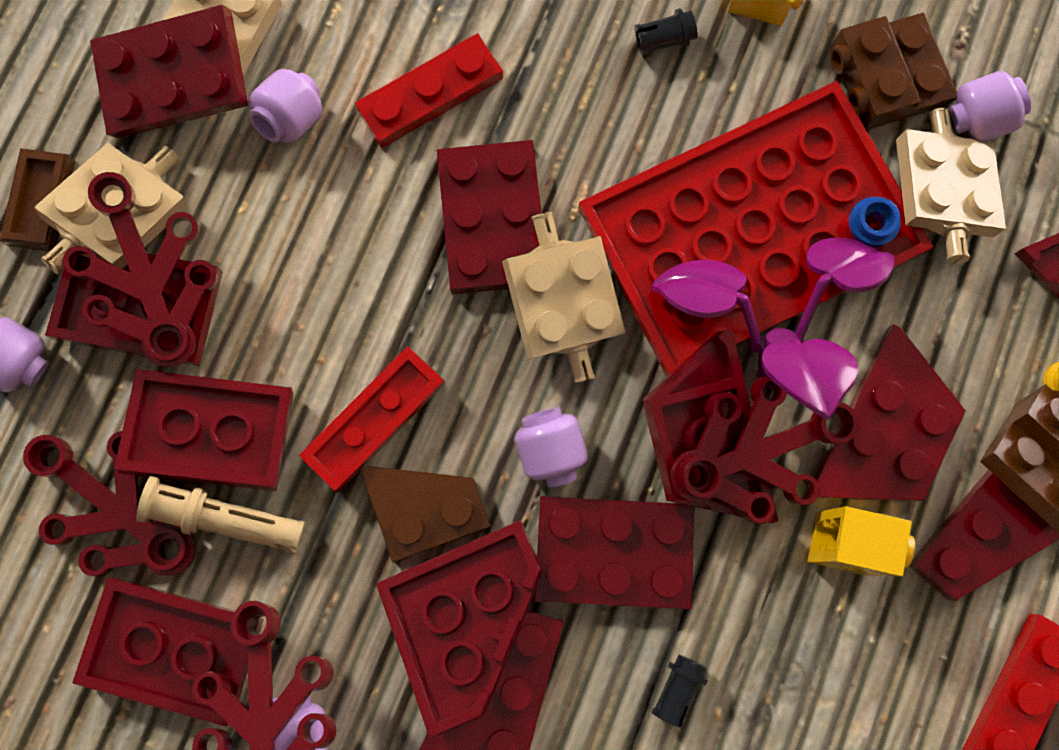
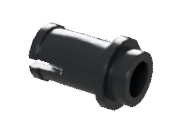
(666, 32)
(680, 690)

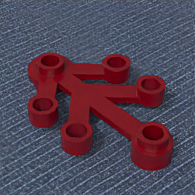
(145, 279)
(754, 451)
(117, 513)
(263, 720)

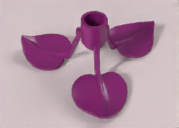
(809, 371)

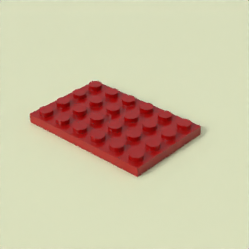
(752, 204)

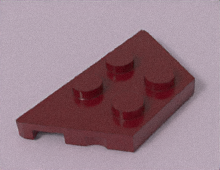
(679, 416)
(902, 428)

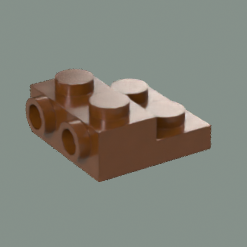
(892, 69)
(1028, 453)

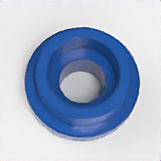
(884, 212)

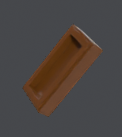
(34, 178)

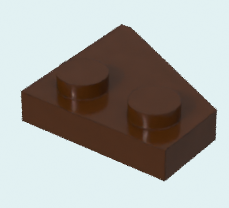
(423, 509)

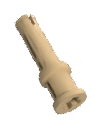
(197, 511)

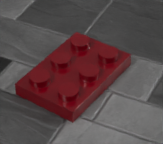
(169, 72)
(487, 211)
(69, 326)
(205, 430)
(615, 552)
(156, 644)

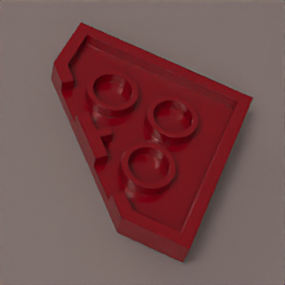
(460, 622)

